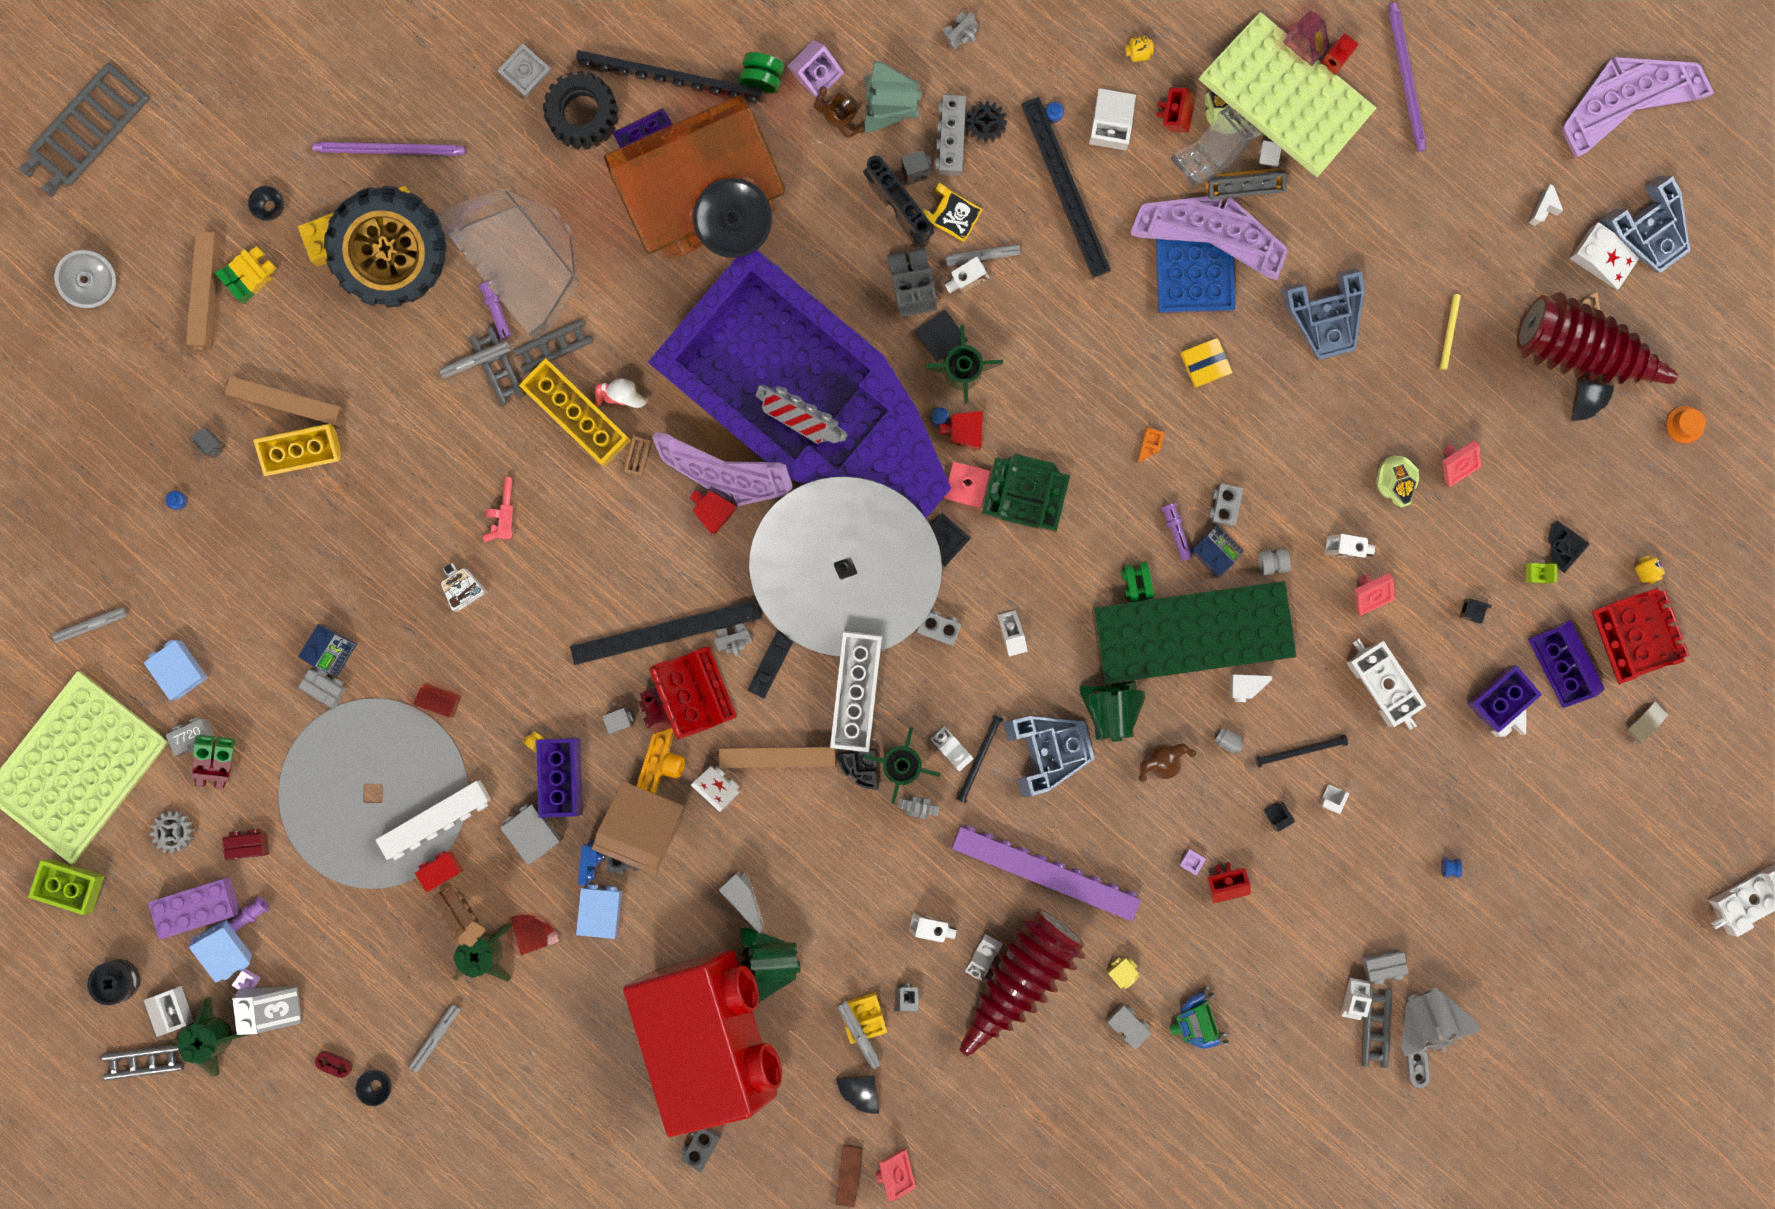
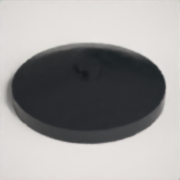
(732, 218)

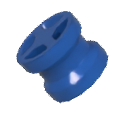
(1451, 868)

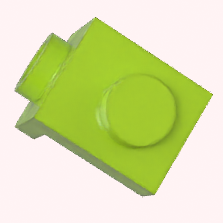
(1541, 573)

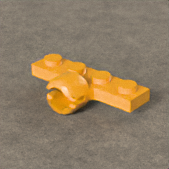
(660, 762)

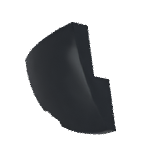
(1590, 399)
(1565, 546)
(861, 769)
(860, 1092)

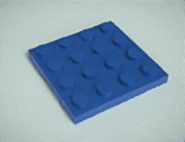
(1193, 277)

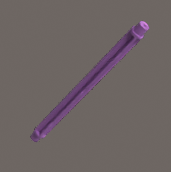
(1407, 77)
(389, 148)

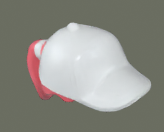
(619, 391)

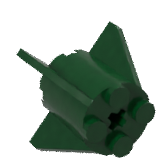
(972, 361)
(1113, 709)
(909, 773)
(481, 957)
(769, 960)
(205, 1039)

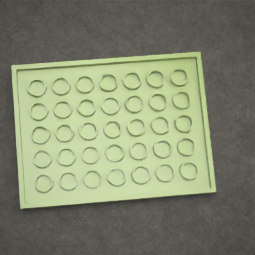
(1286, 98)
(77, 767)

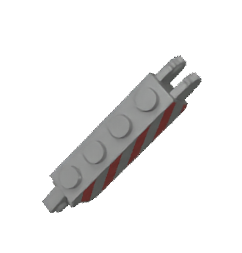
(799, 415)

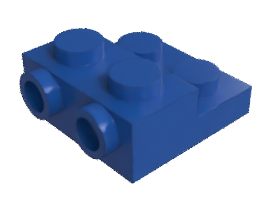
(589, 859)

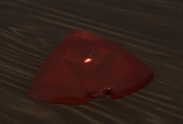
(532, 933)

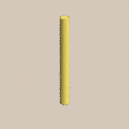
(1450, 331)

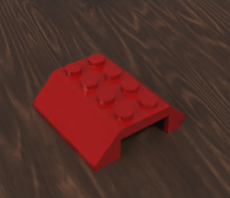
(1640, 634)
(692, 693)

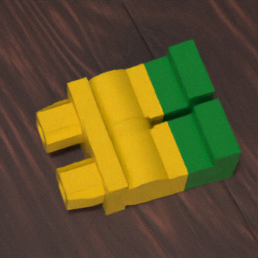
(246, 275)

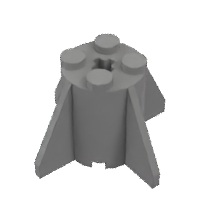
(1434, 1022)

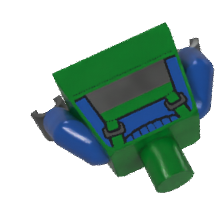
(1197, 1022)

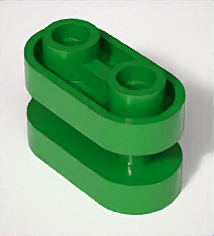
(1129, 574)

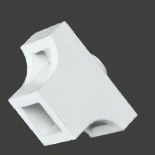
(1357, 999)

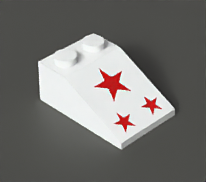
(1605, 256)
(716, 788)

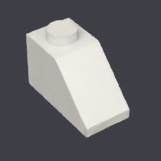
(1012, 633)
(1246, 686)

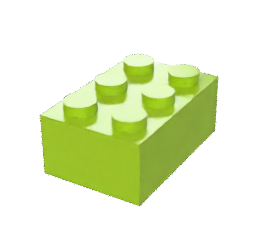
(66, 886)

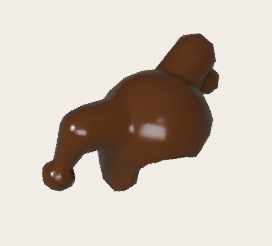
(838, 112)
(1164, 761)

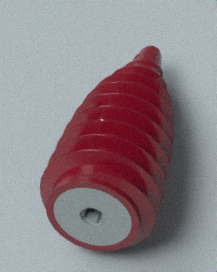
(1588, 342)
(1024, 974)

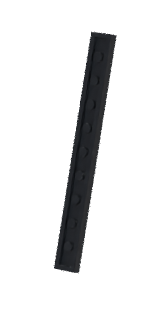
(664, 75)
(1065, 187)
(665, 632)

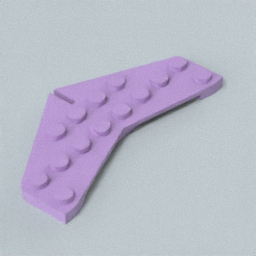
(1627, 87)
(1205, 221)
(732, 481)

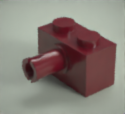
(656, 717)

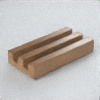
(648, 444)

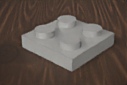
(524, 70)

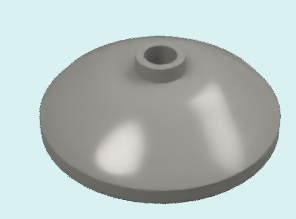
(99, 274)

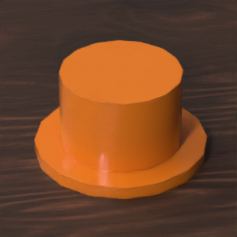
(1685, 424)

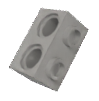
(1231, 507)
(937, 633)

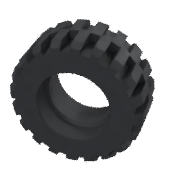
(573, 87)

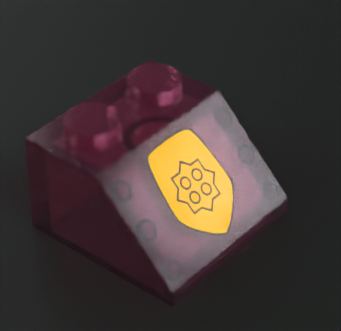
(1308, 38)

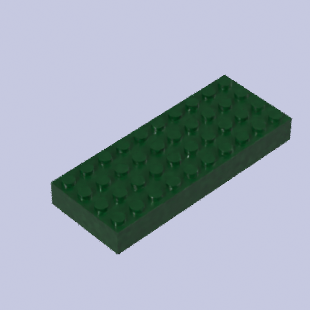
(1194, 632)

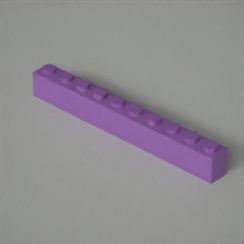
(1046, 873)

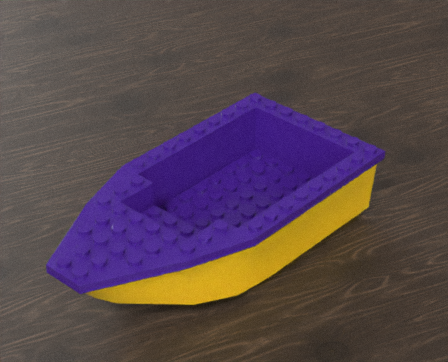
(773, 333)

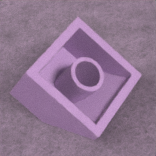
(815, 68)

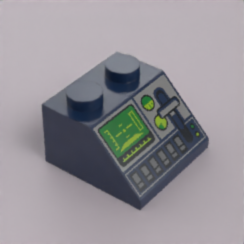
(1217, 551)
(327, 650)

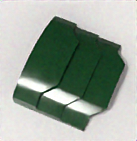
(1026, 492)

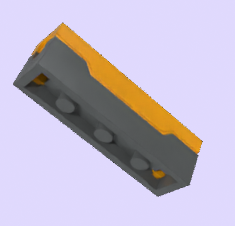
(1246, 183)

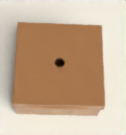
(638, 828)

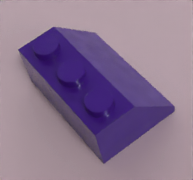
(642, 128)
(1504, 698)

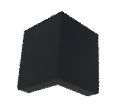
(1474, 610)
(1279, 816)

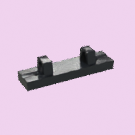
(770, 665)

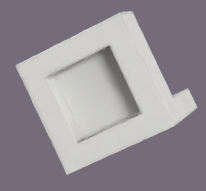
(1269, 154)
(1333, 799)

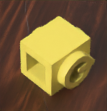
(1123, 972)

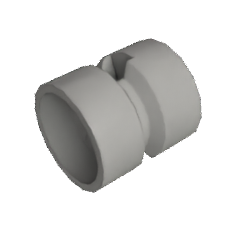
(1275, 561)

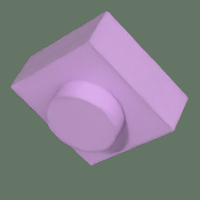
(1192, 862)
(246, 980)

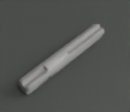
(983, 255)
(475, 359)
(90, 624)
(858, 1034)
(434, 1037)

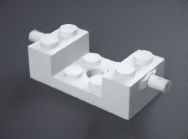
(1373, 667)
(1733, 905)

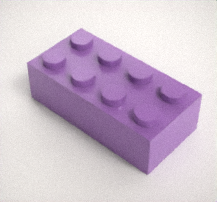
(194, 908)

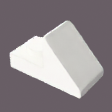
(1547, 203)
(1518, 724)

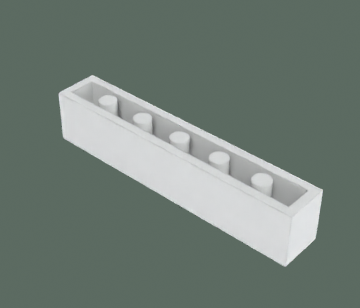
(433, 820)

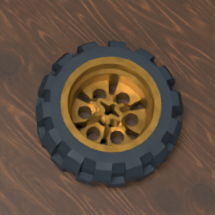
(375, 283)

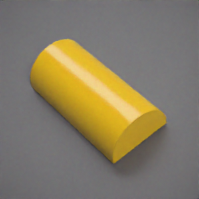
(298, 449)

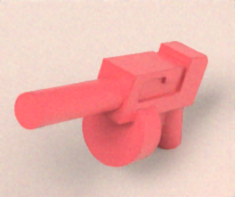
(503, 515)

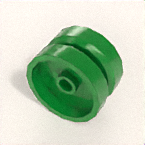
(761, 72)

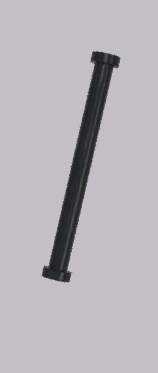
(1342, 740)
(979, 759)

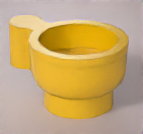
(530, 740)

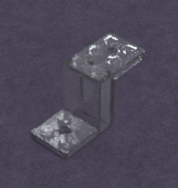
(1217, 147)

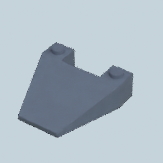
(1657, 232)
(1331, 320)
(1055, 749)

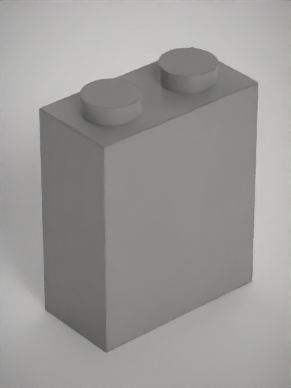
(530, 834)

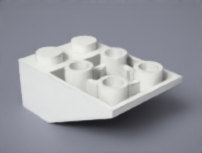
(1112, 119)

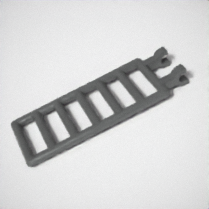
(60, 177)

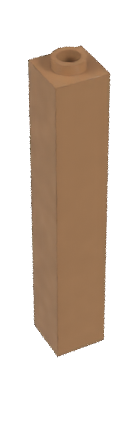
(203, 291)
(284, 401)
(776, 757)

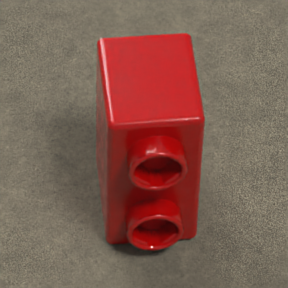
(703, 1042)

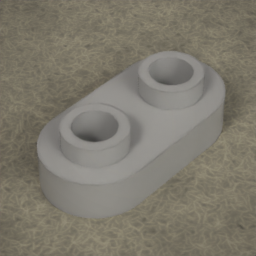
(1416, 1067)

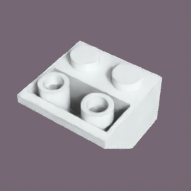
(169, 1011)

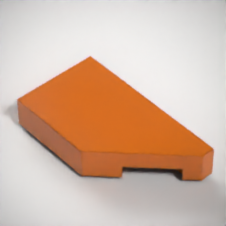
(1151, 443)

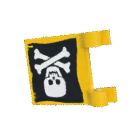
(954, 214)

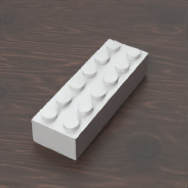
(856, 691)

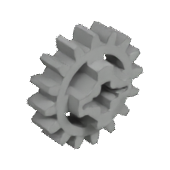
(918, 807)
(163, 832)

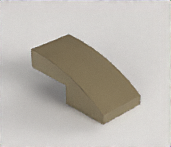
(1647, 723)

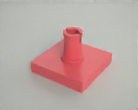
(1461, 462)
(967, 484)
(1373, 593)
(896, 1175)

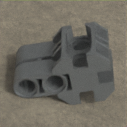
(912, 282)

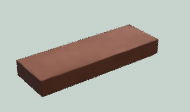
(848, 1176)

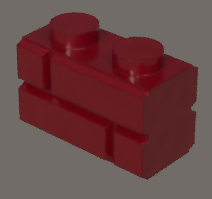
(245, 845)

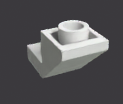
(951, 748)
(983, 957)

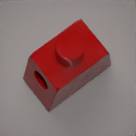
(1340, 53)
(965, 429)
(712, 510)

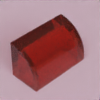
(437, 700)

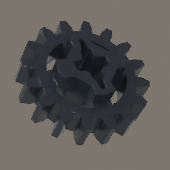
(994, 122)

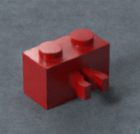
(1177, 110)
(1228, 884)

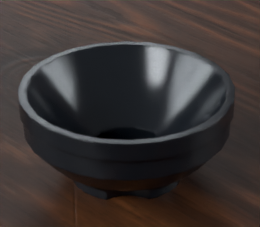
(260, 197)
(367, 1094)

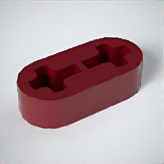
(331, 1068)

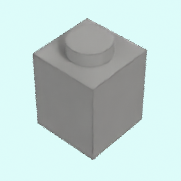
(618, 720)

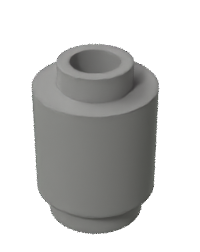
(1229, 741)

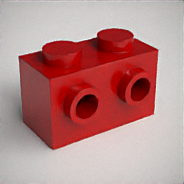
(439, 871)

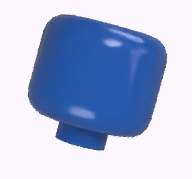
(1054, 112)
(938, 416)
(176, 500)

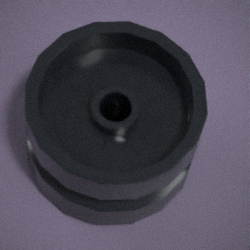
(113, 982)

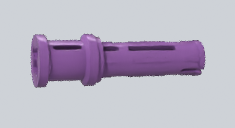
(493, 302)
(1174, 523)
(249, 913)

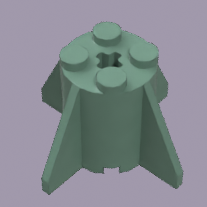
(889, 97)

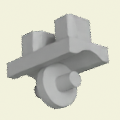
(963, 32)
(733, 642)

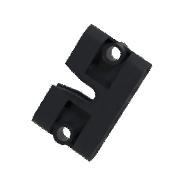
(893, 193)

